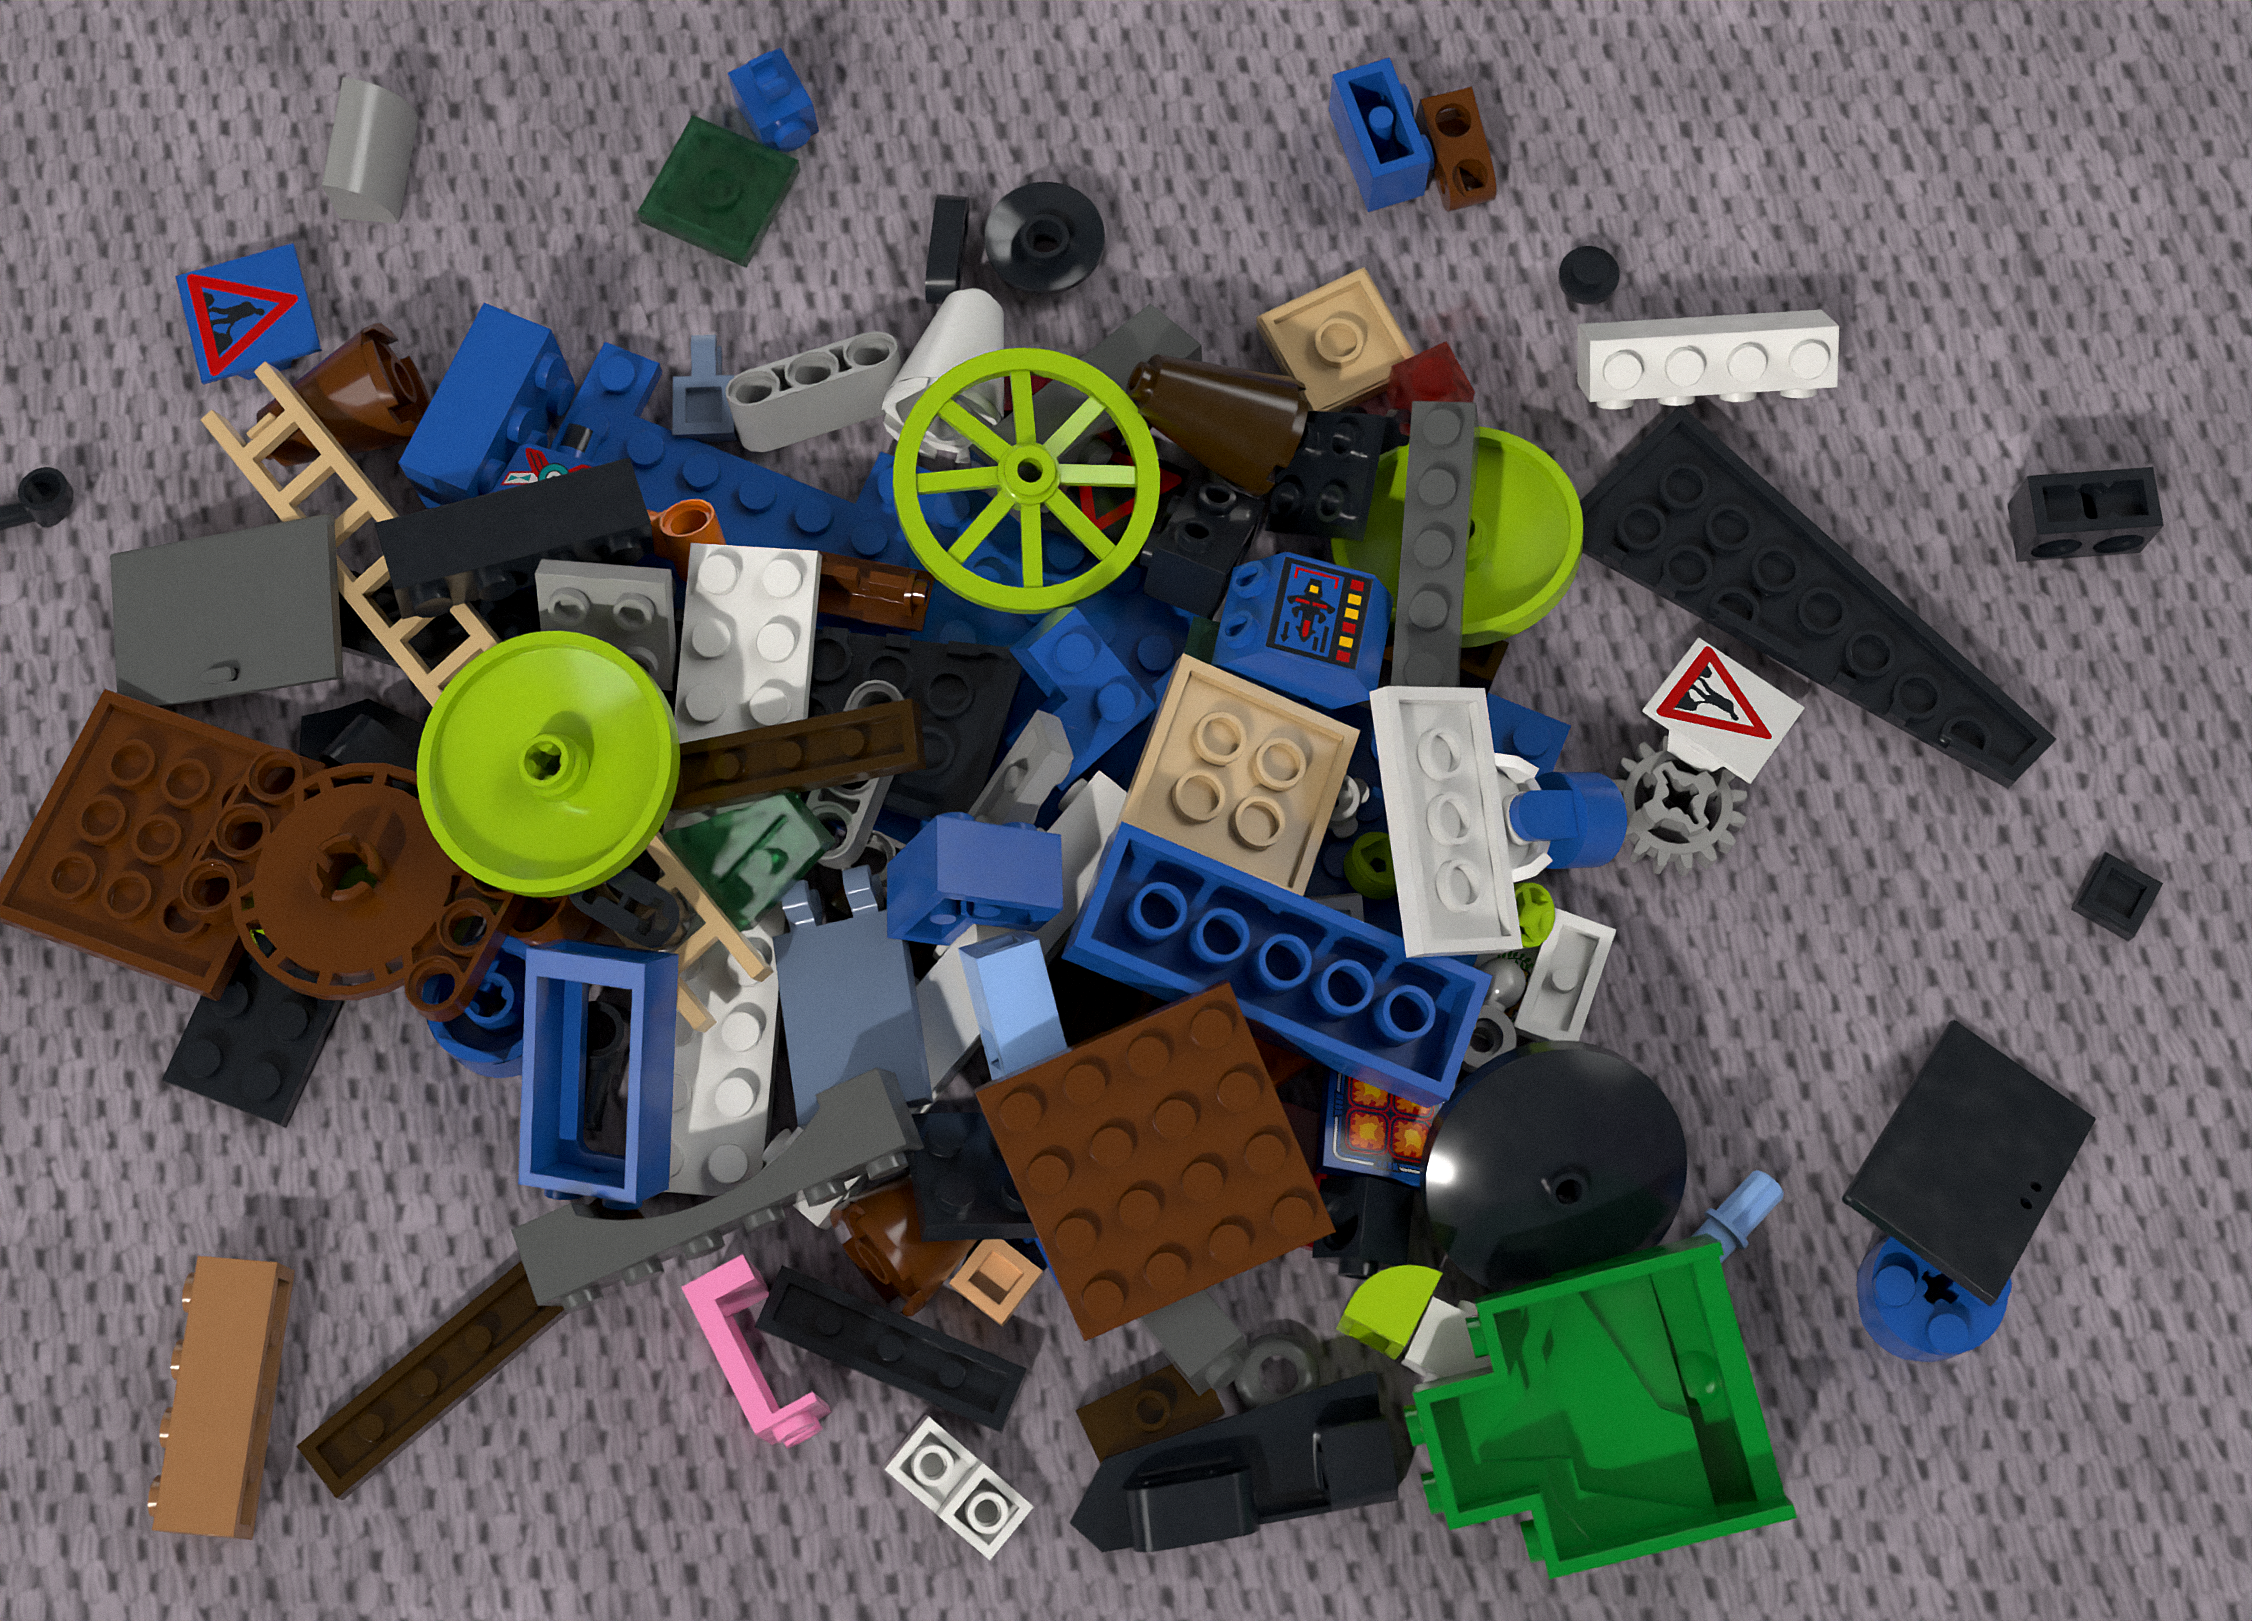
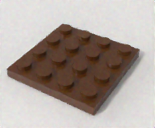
(120, 835)
(1155, 1160)

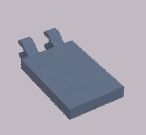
(847, 996)

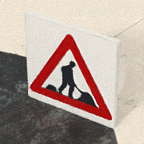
(1721, 713)

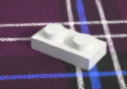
(1564, 979)

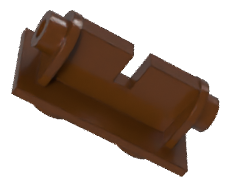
(874, 592)

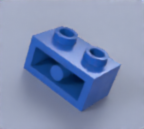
(1380, 134)

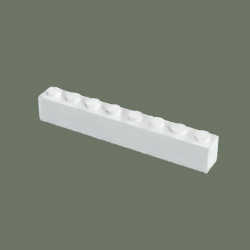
(943, 994)

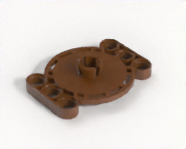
(356, 934)

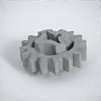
(1688, 828)

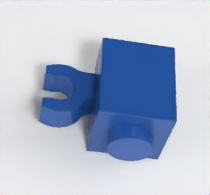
(774, 102)

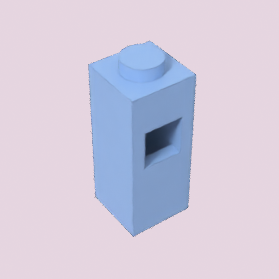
(1012, 1001)

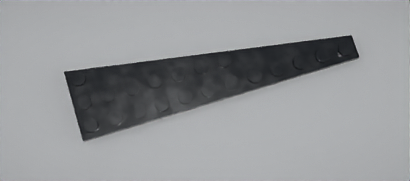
(960, 687)

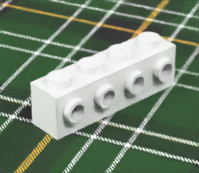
(1707, 357)

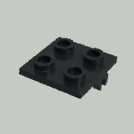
(1334, 473)

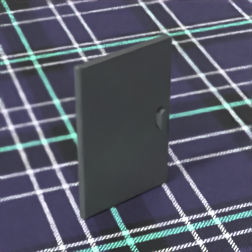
(226, 606)

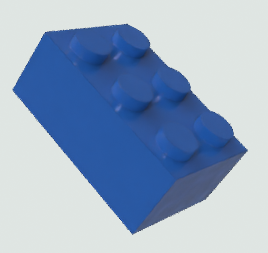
(490, 402)

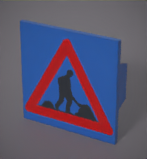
(248, 314)

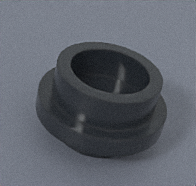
(1588, 275)

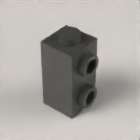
(1198, 1341)

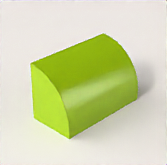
(1389, 1307)

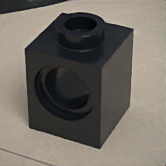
(1369, 1225)

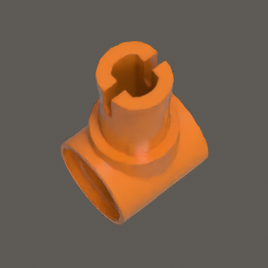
(679, 527)

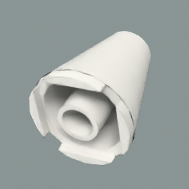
(961, 329)

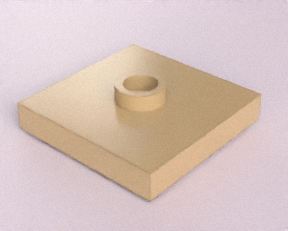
(1336, 342)

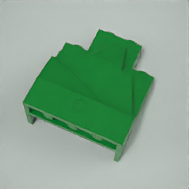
(1606, 1413)

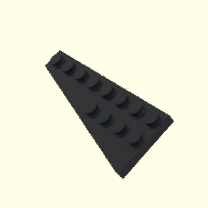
(1741, 556)

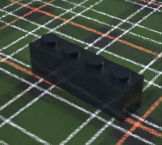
(497, 539)

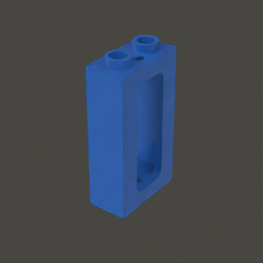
(555, 1072)

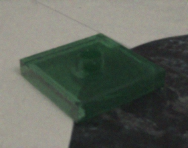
(719, 191)

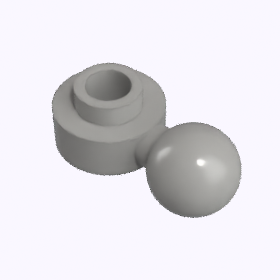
(1504, 992)

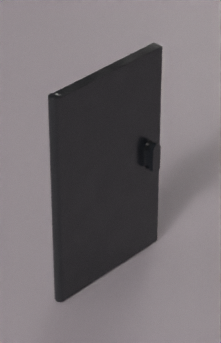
(1963, 1162)

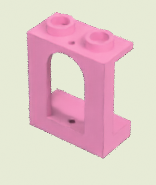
(714, 1302)

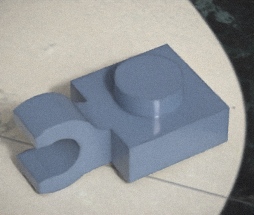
(701, 399)

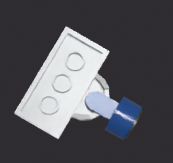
(1476, 820)

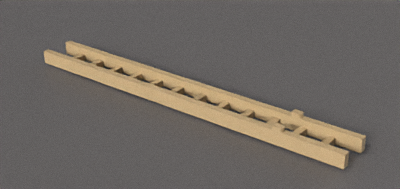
(394, 637)

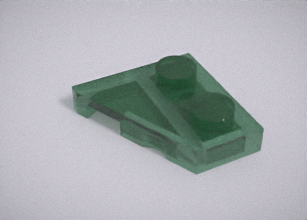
(752, 855)

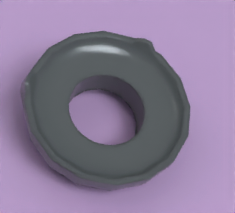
(1266, 1346)

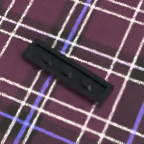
(891, 1349)

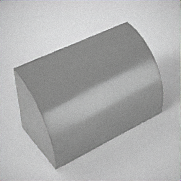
(369, 152)

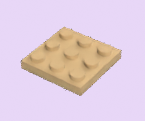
(1239, 774)

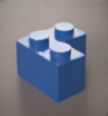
(1083, 684)
(970, 875)

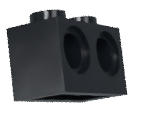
(2085, 514)

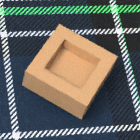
(996, 1279)

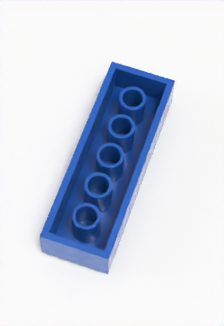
(1295, 966)

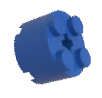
(475, 1039)
(1905, 1323)

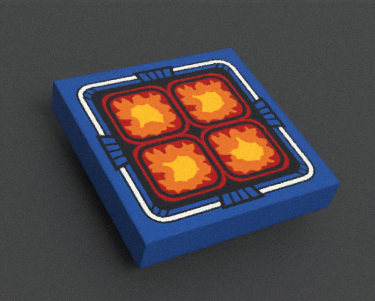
(1370, 1132)

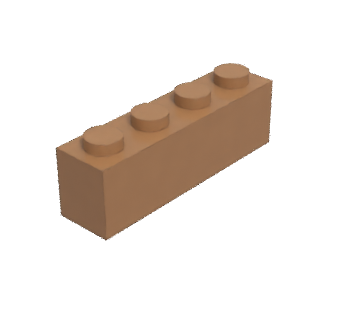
(221, 1398)

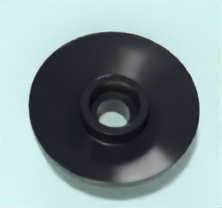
(1044, 214)

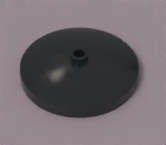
(1551, 1164)

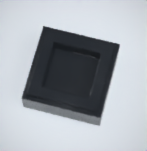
(2117, 896)

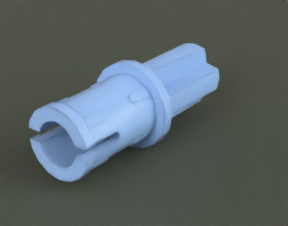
(1742, 1212)

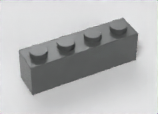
(1054, 404)

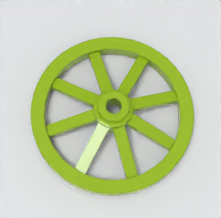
(1022, 495)

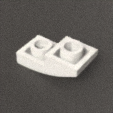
(958, 1487)

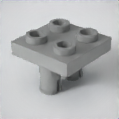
(616, 605)

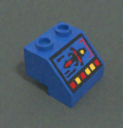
(1305, 629)

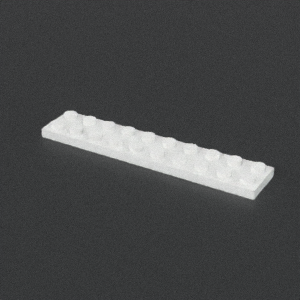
(739, 671)

